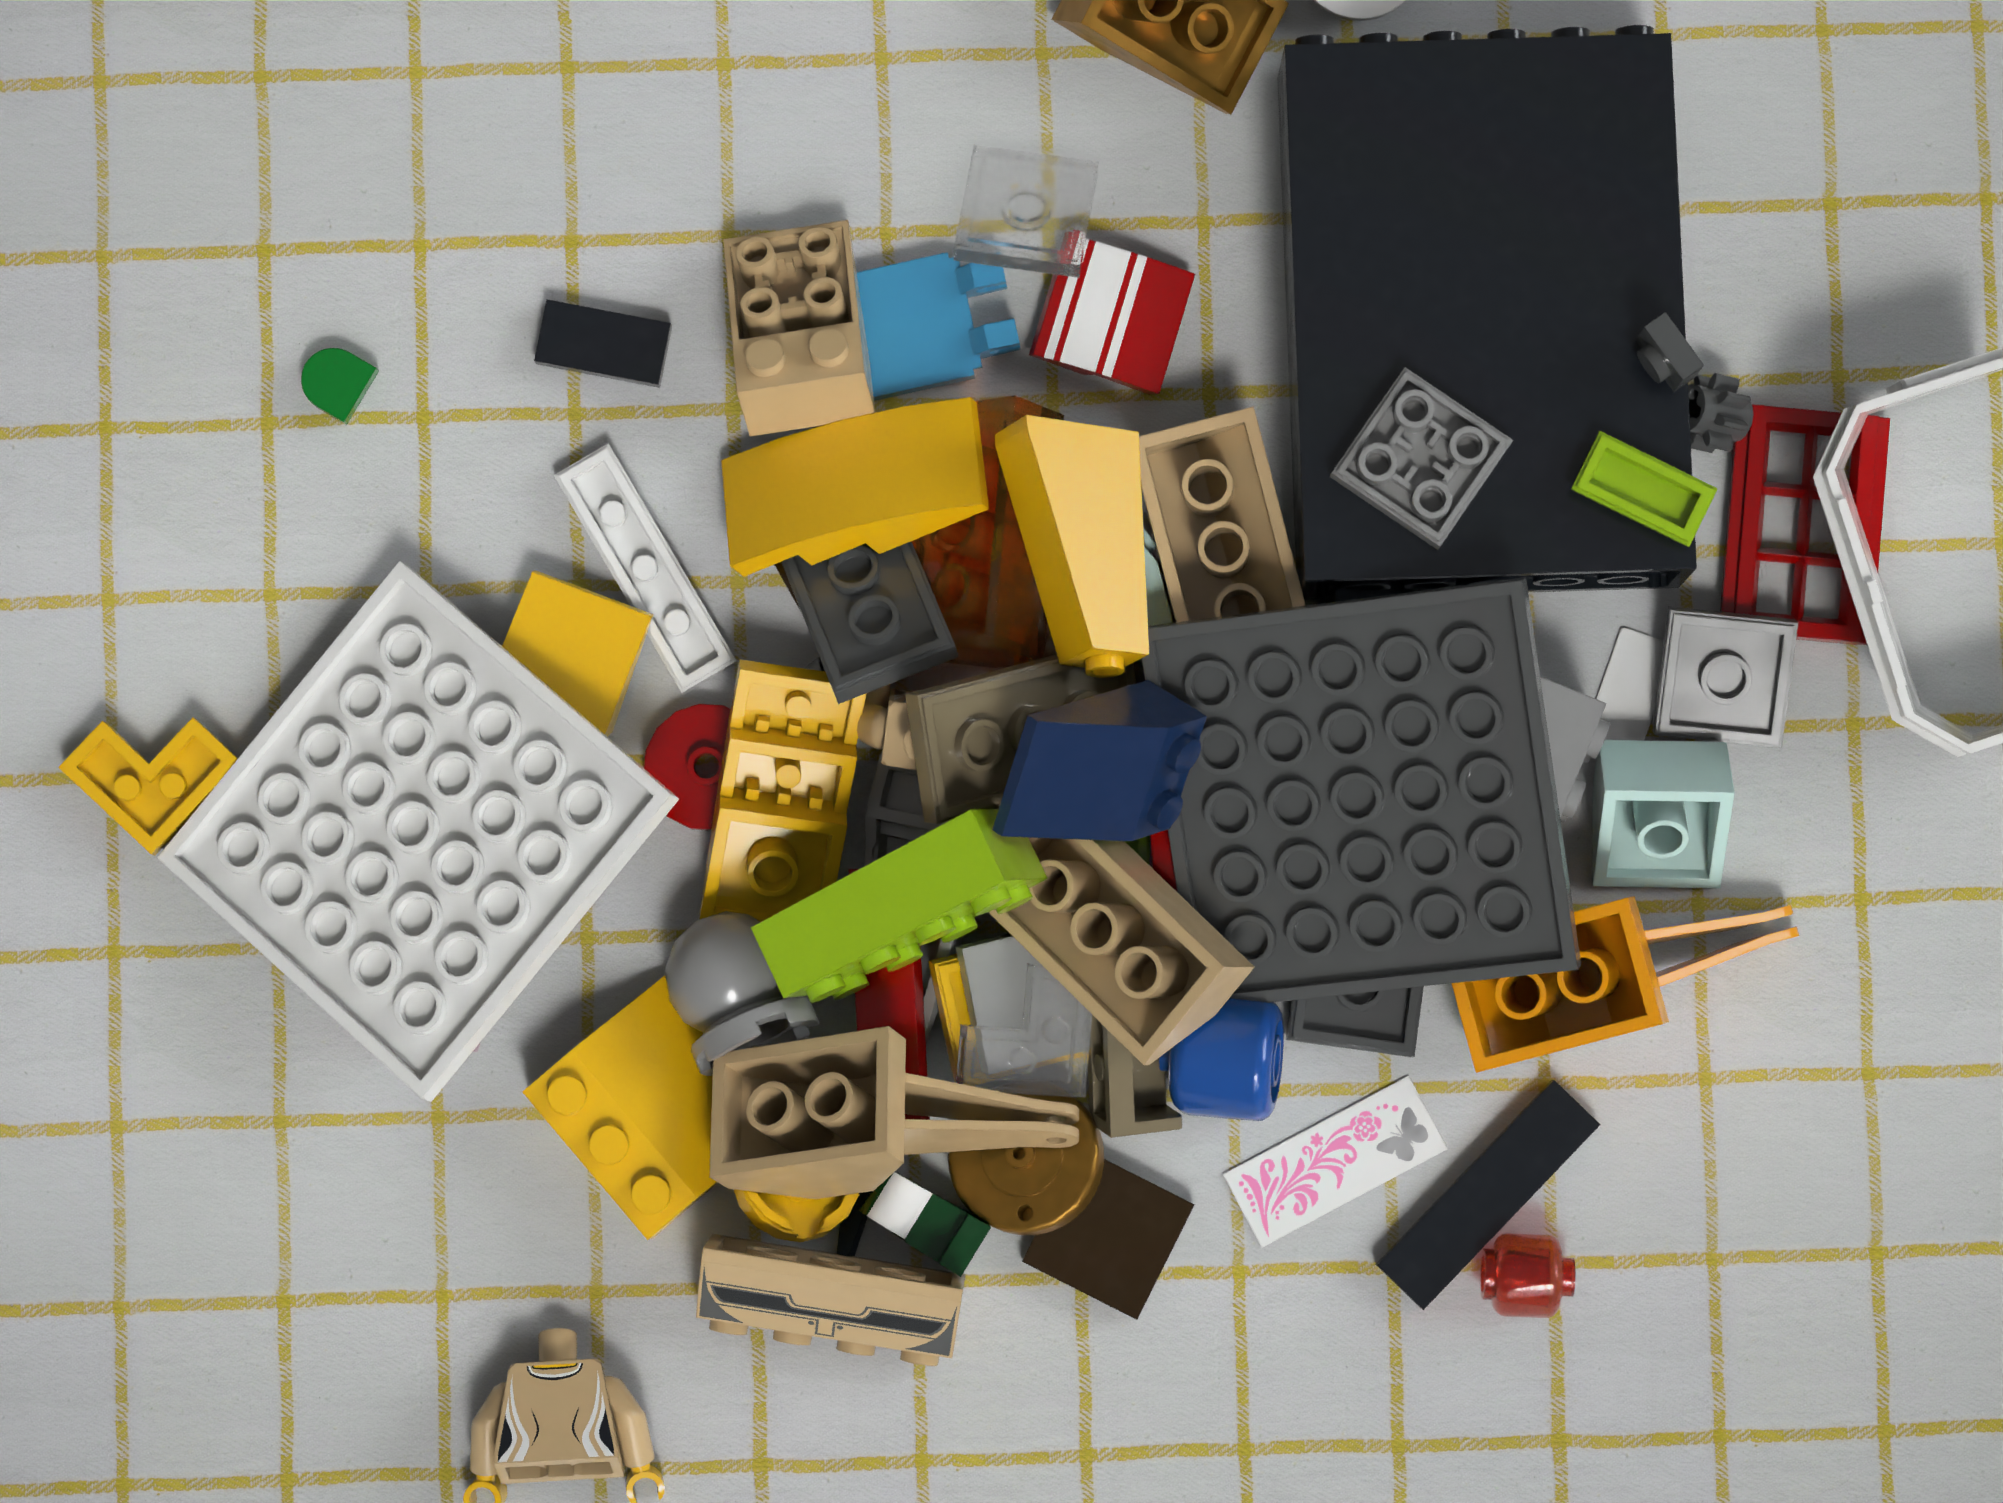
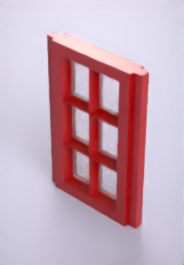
(1777, 533)

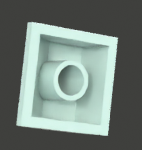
(1661, 813)

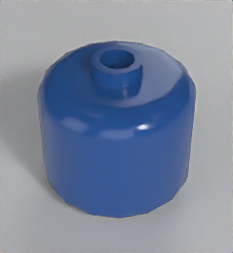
(1229, 1063)

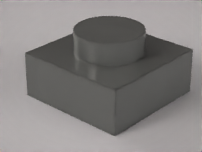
(1667, 353)

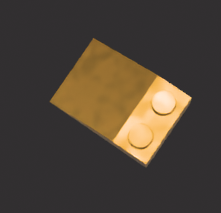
(1189, 44)

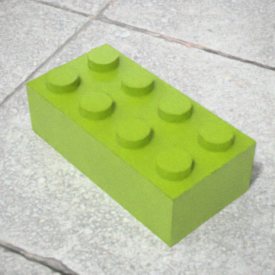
(896, 906)

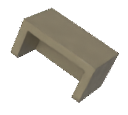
(1124, 1092)

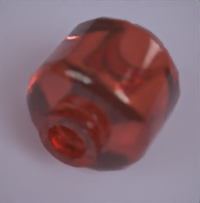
(1526, 1275)

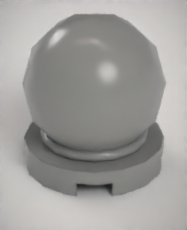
(728, 991)

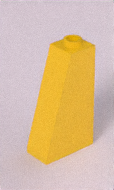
(1083, 536)

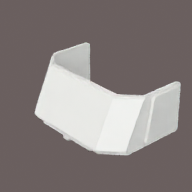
(1860, 566)

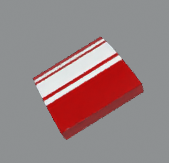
(1114, 317)

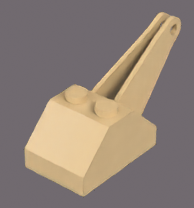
(832, 1116)

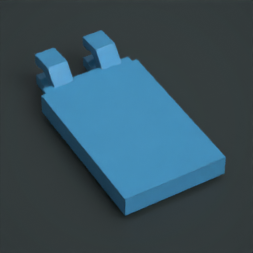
(923, 324)

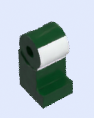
(926, 1221)

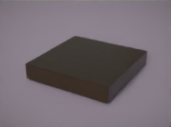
(1115, 1242)

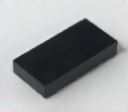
(603, 343)

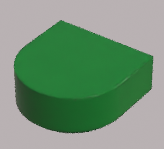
(337, 382)

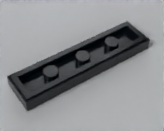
(1487, 1194)

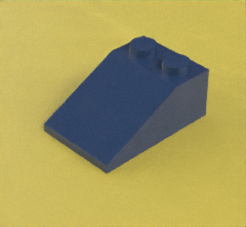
(1102, 767)

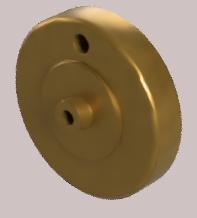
(1031, 1186)

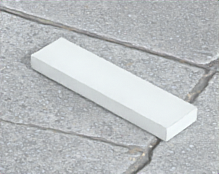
(645, 568)

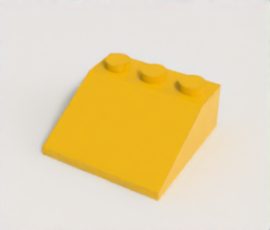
(636, 1110)

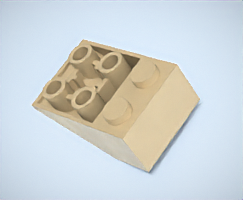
(797, 328)

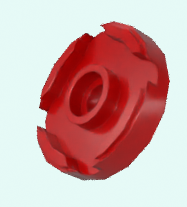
(673, 756)

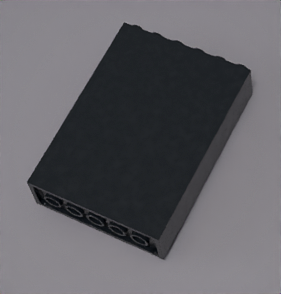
(1506, 239)

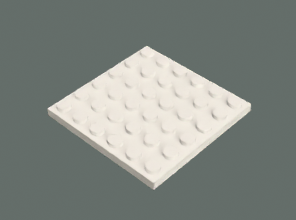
(417, 830)

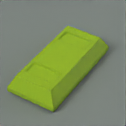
(1644, 489)

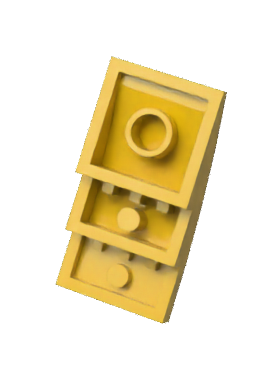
(855, 484)
(578, 645)
(780, 791)

